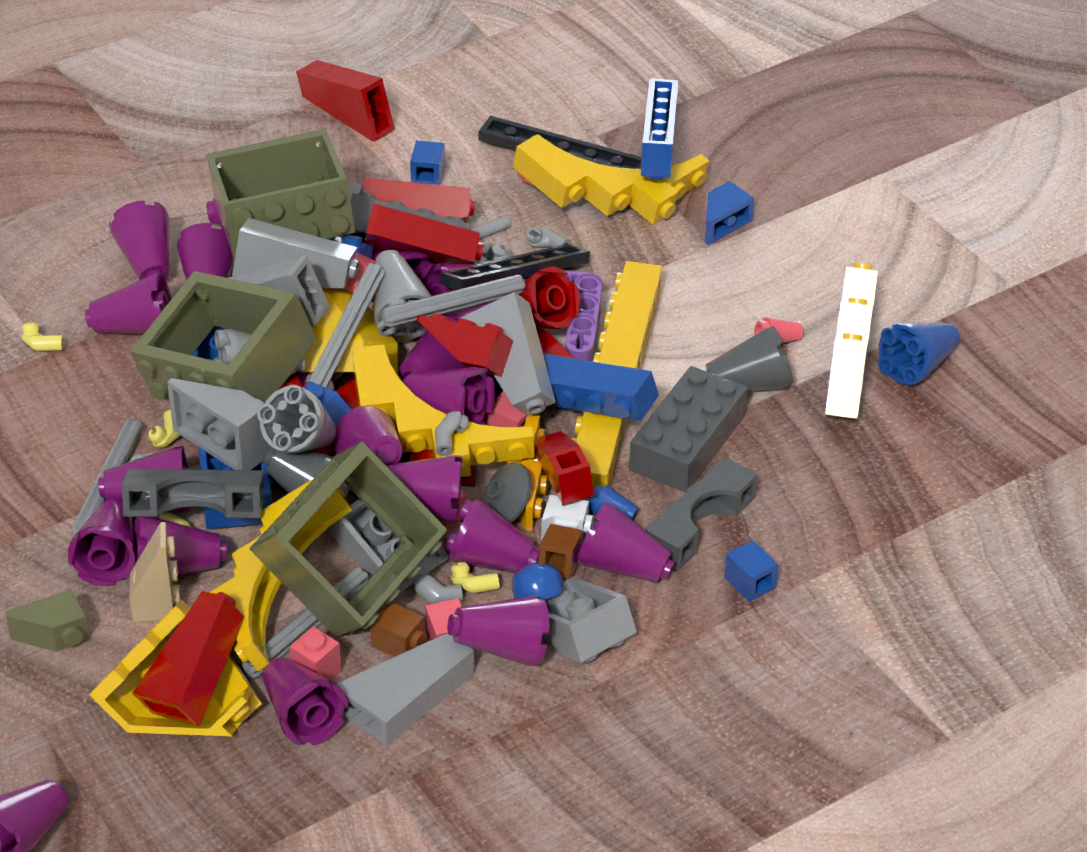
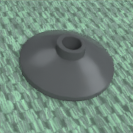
(509, 490)

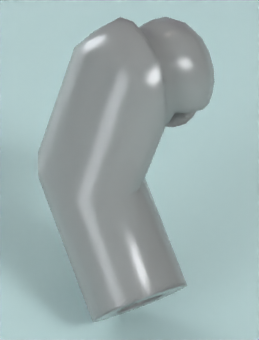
(545, 237)
(452, 422)
(434, 591)

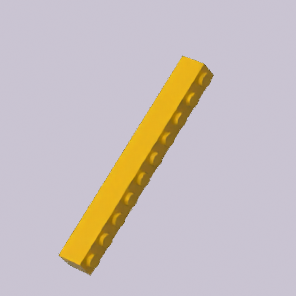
(620, 345)

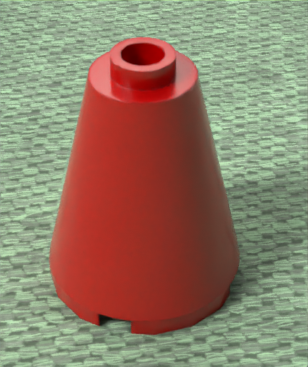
(551, 298)

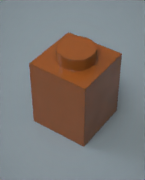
(560, 548)
(397, 630)

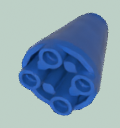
(915, 349)

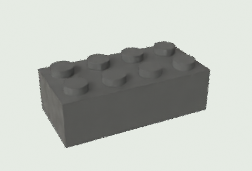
(688, 429)

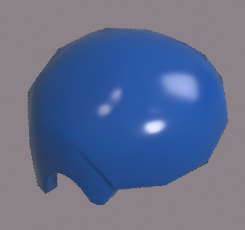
(537, 580)

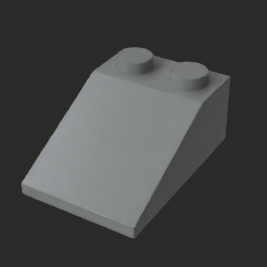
(219, 422)
(372, 542)
(587, 620)

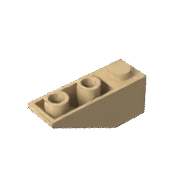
(152, 579)

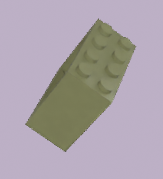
(283, 184)
(261, 366)
(390, 502)

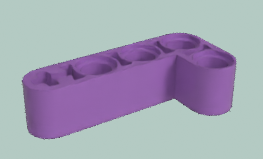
(583, 330)

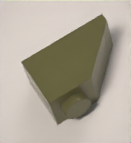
(49, 622)

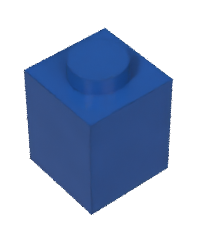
(427, 162)
(751, 570)

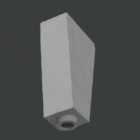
(267, 244)
(293, 276)
(525, 372)
(406, 687)

